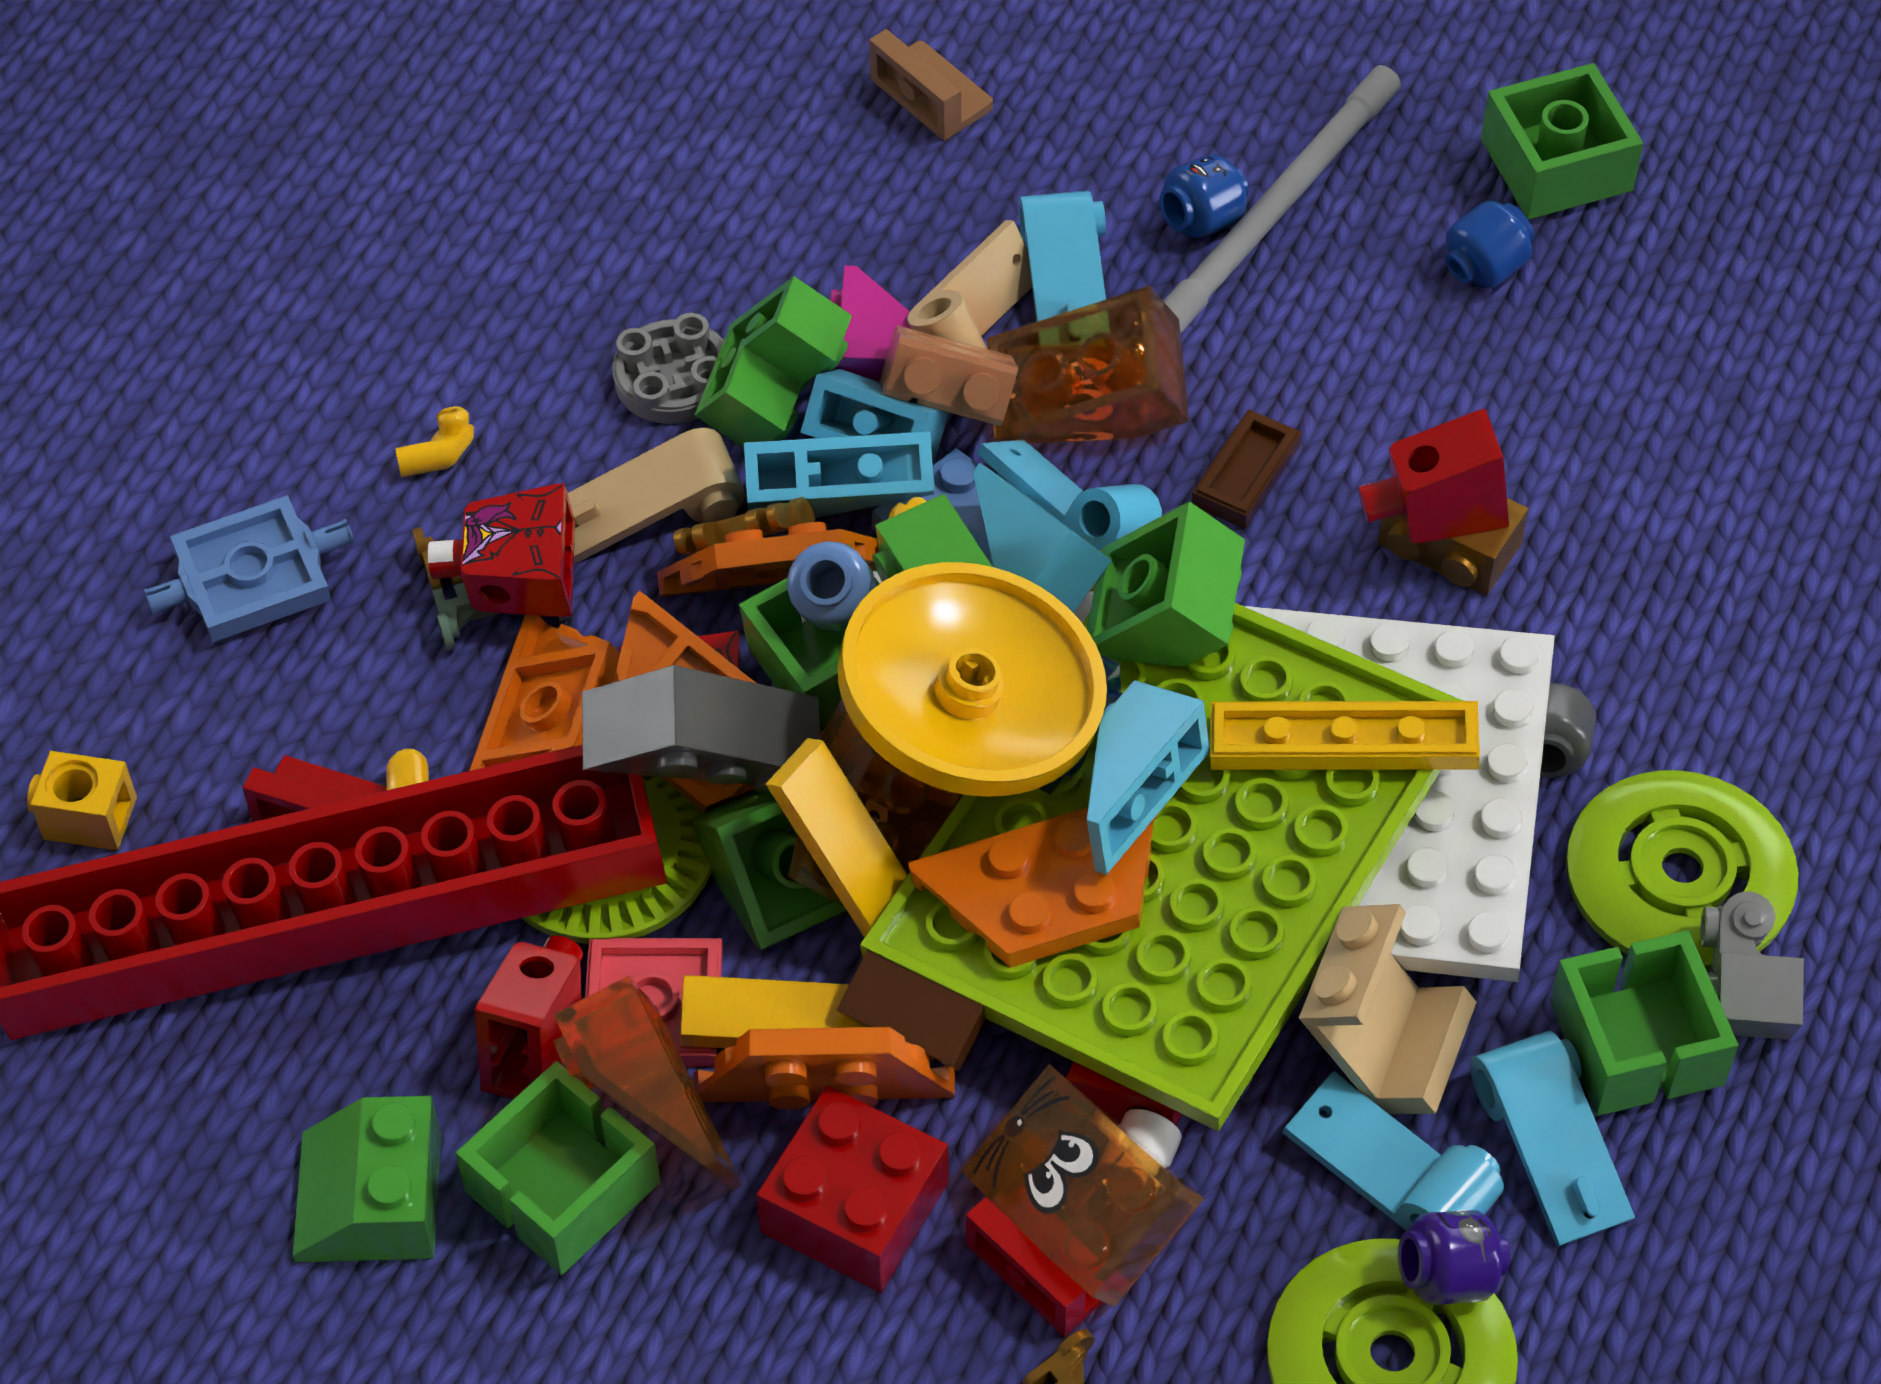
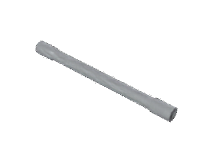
(1360, 108)

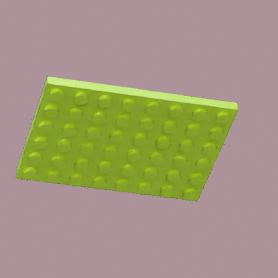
(1233, 897)

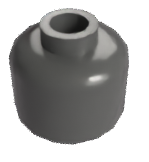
(1568, 731)

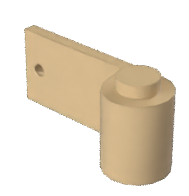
(977, 289)
(680, 473)

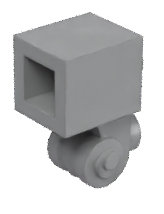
(1755, 990)

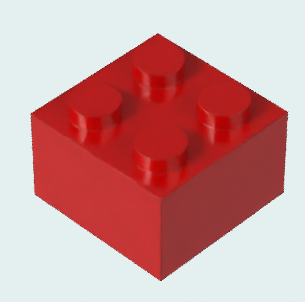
(853, 1188)

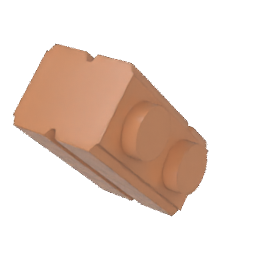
(948, 375)

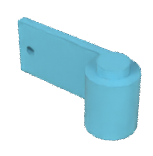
(1063, 250)
(1094, 514)
(1554, 1132)
(1388, 1160)

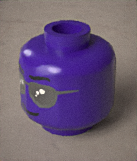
(1453, 1257)

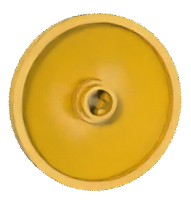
(971, 679)

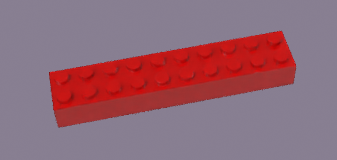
(319, 888)

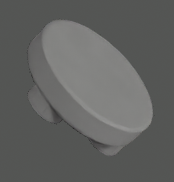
(665, 367)

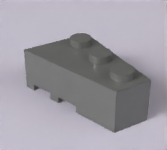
(695, 727)

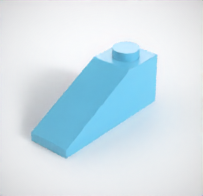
(839, 471)
(1034, 542)
(1141, 759)

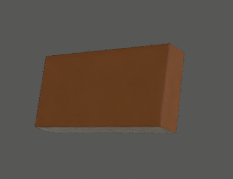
(1246, 468)
(914, 1007)

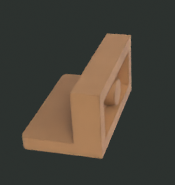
(926, 84)

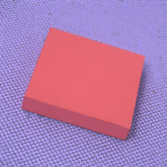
(658, 970)

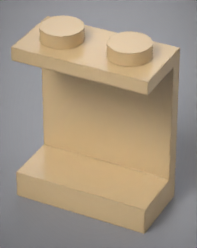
(1377, 1022)

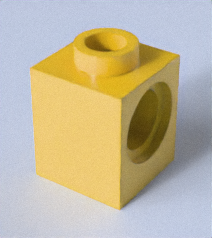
(96, 819)

